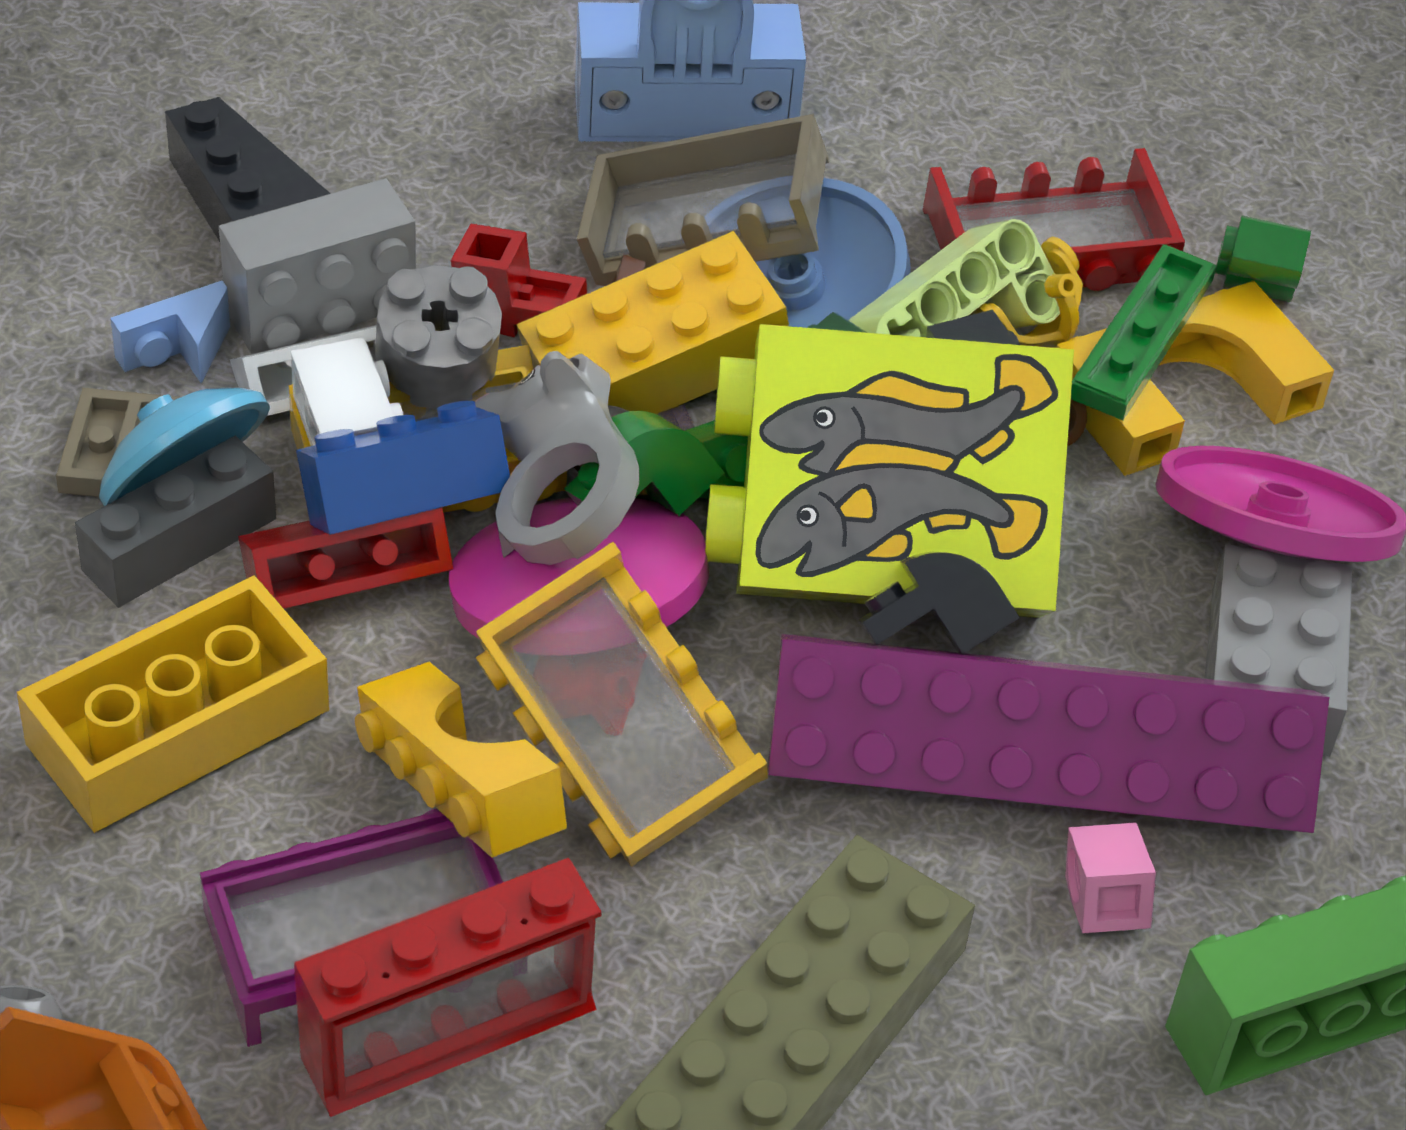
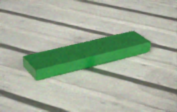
(1142, 332)

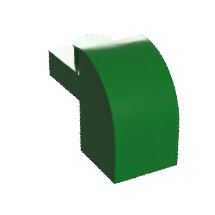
(671, 462)

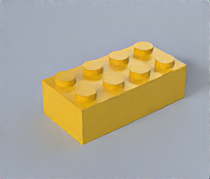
(665, 325)
(173, 702)

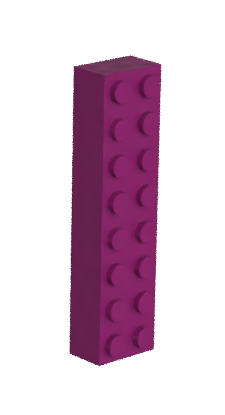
(1048, 733)

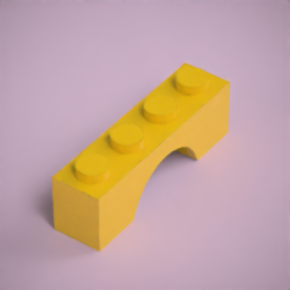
(489, 791)

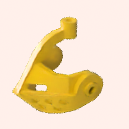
(1064, 286)

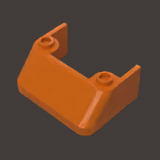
(85, 1079)

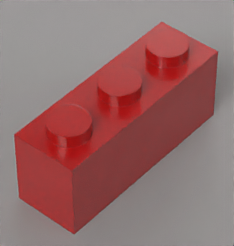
(309, 565)

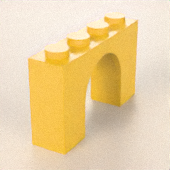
(1232, 332)

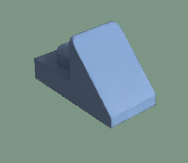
(181, 324)

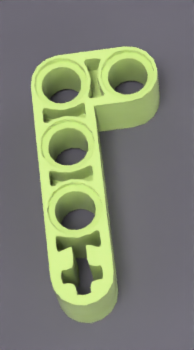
(983, 265)

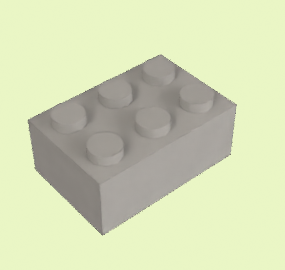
(314, 264)
(1282, 626)

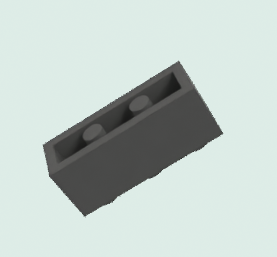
(176, 521)

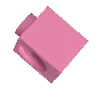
(1110, 877)

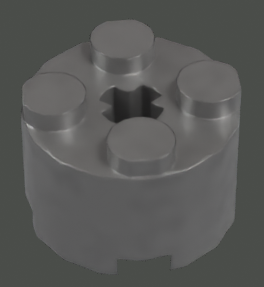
(438, 333)

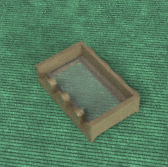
(694, 189)

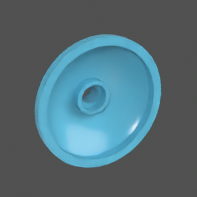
(179, 431)

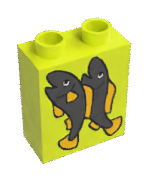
(890, 454)

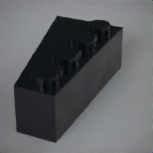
(232, 165)

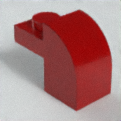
(505, 262)

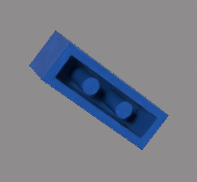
(403, 467)

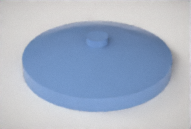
(856, 261)

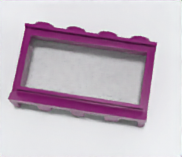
(326, 894)

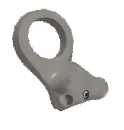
(550, 425)

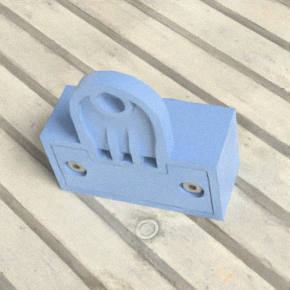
(685, 68)

